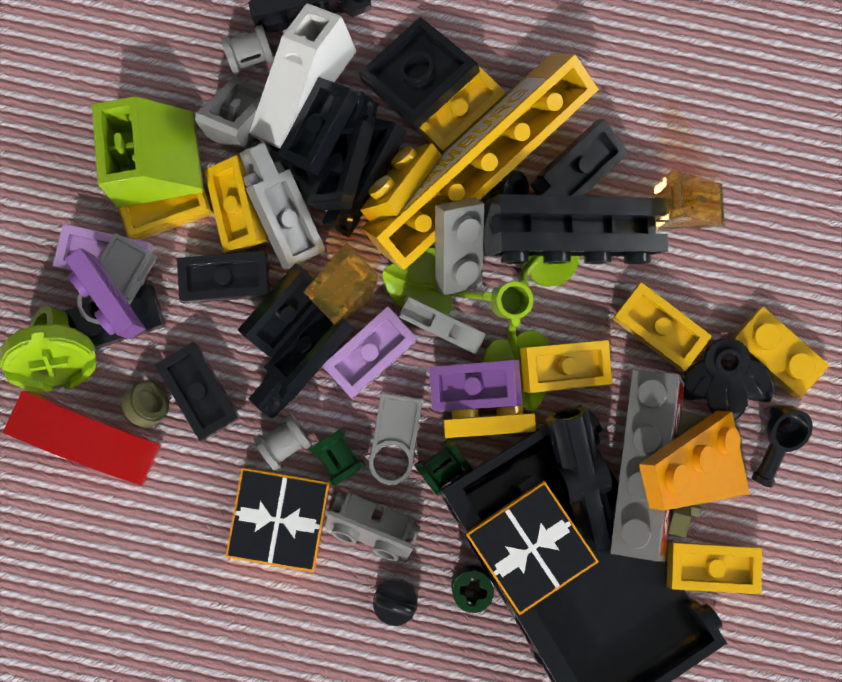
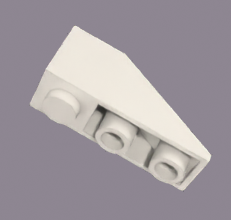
(309, 49)

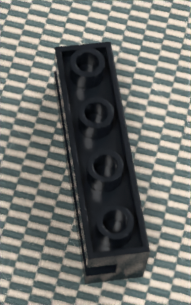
(573, 226)

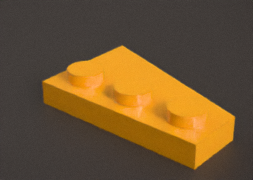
(697, 466)

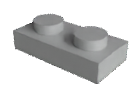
(459, 245)

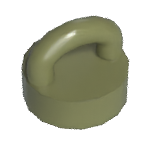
(145, 404)

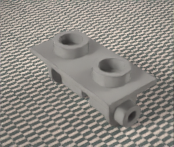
(356, 525)

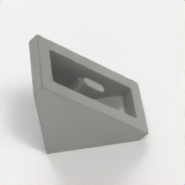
(230, 114)

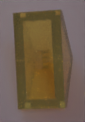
(690, 202)
(343, 285)

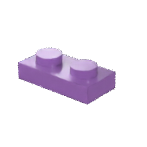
(92, 279)
(476, 385)

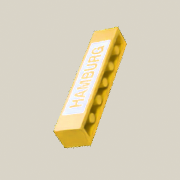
(486, 153)

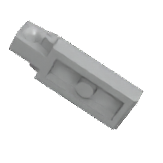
(280, 207)

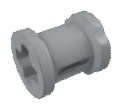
(247, 50)
(282, 442)

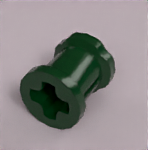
(337, 457)
(457, 465)
(480, 599)

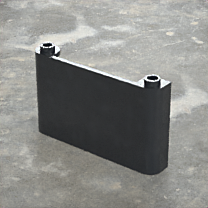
(611, 617)

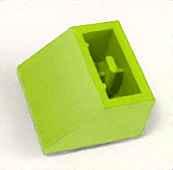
(145, 151)

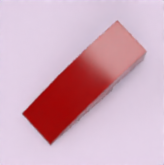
(81, 437)

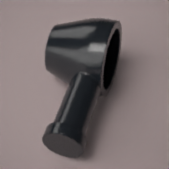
(787, 431)

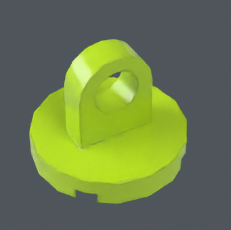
(47, 353)

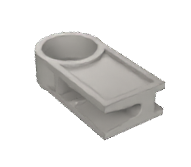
(126, 266)
(441, 325)
(398, 426)

